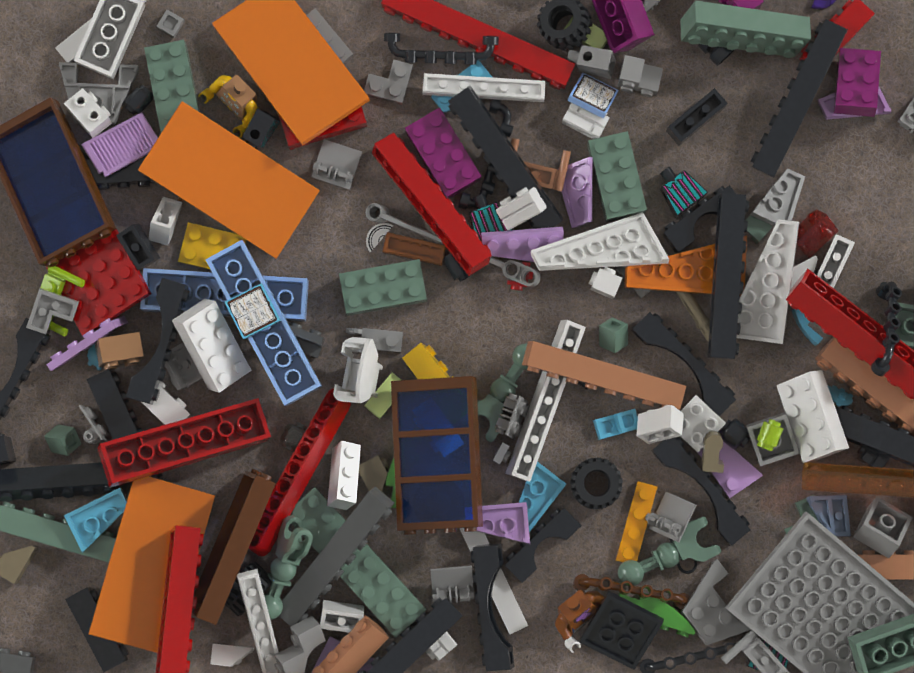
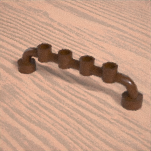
(583, 582)

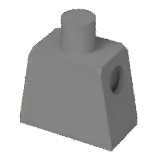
(601, 61)

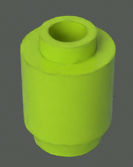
(769, 434)

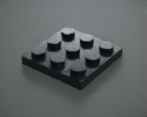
(621, 630)

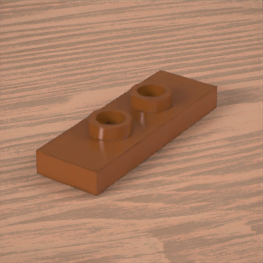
(414, 249)

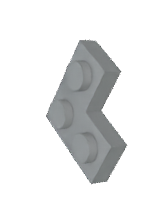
(390, 88)
(46, 306)

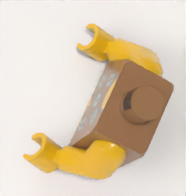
(236, 97)

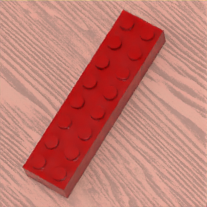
(851, 327)
(183, 442)
(179, 600)

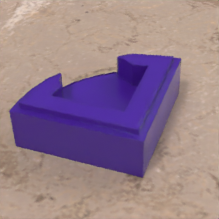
(819, 4)

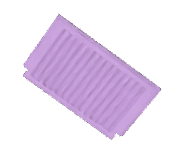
(121, 145)

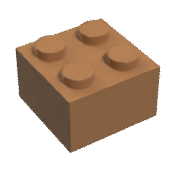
(119, 350)

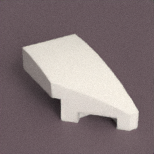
(228, 655)

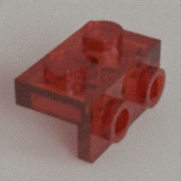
(815, 232)

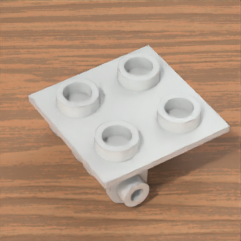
(698, 421)

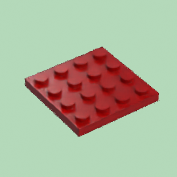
(109, 286)

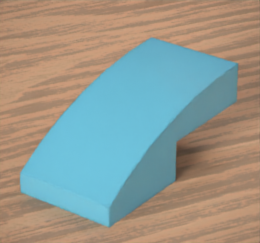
(802, 323)
(616, 424)

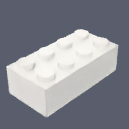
(109, 35)
(211, 345)
(812, 416)

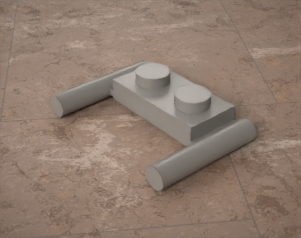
(757, 653)

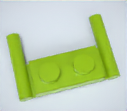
(55, 282)

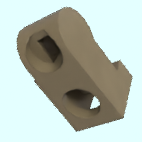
(710, 456)

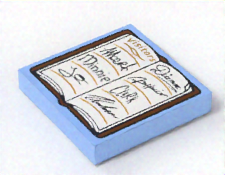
(592, 95)

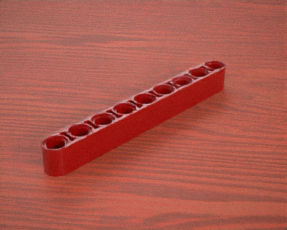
(299, 471)

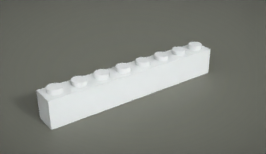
(542, 408)

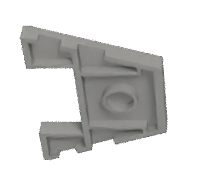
(108, 95)
(707, 610)

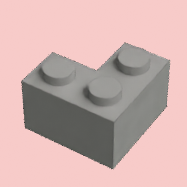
(639, 76)

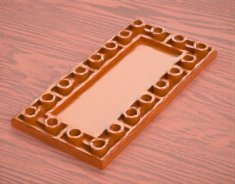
(291, 65)
(228, 180)
(136, 574)

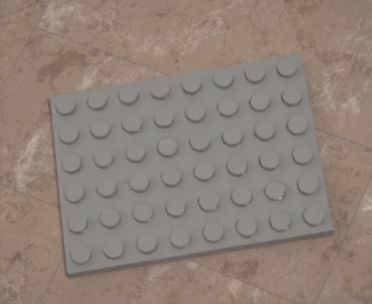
(814, 597)

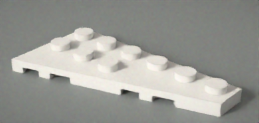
(611, 245)
(766, 291)

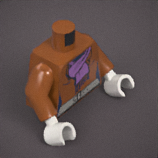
(576, 613)

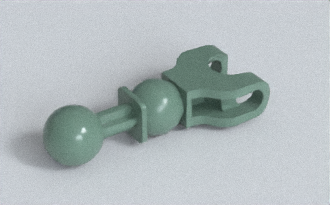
(499, 389)
(669, 554)
(283, 569)

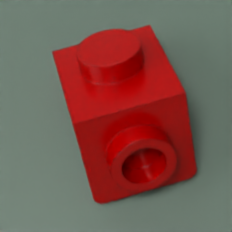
(517, 286)

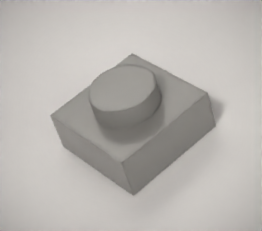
(170, 23)
(502, 454)

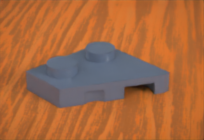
(832, 513)

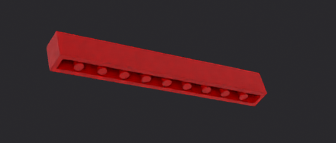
(470, 33)

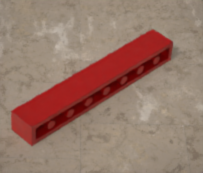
(432, 203)

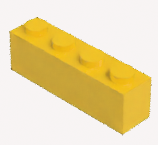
(424, 364)

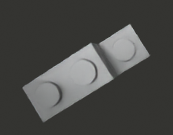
(305, 638)

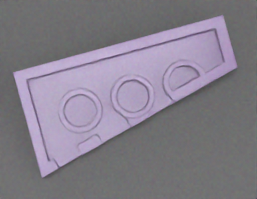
(519, 243)

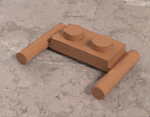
(548, 176)

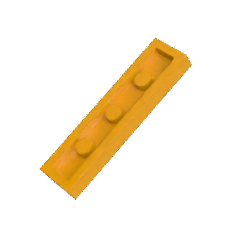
(636, 523)

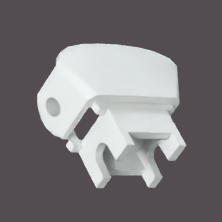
(360, 374)

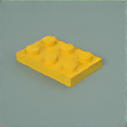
(203, 242)

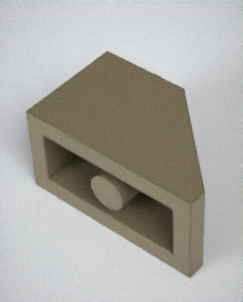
(374, 472)
(15, 563)

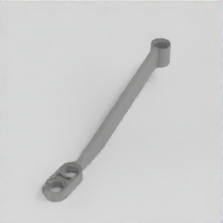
(384, 216)

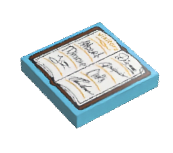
(252, 311)

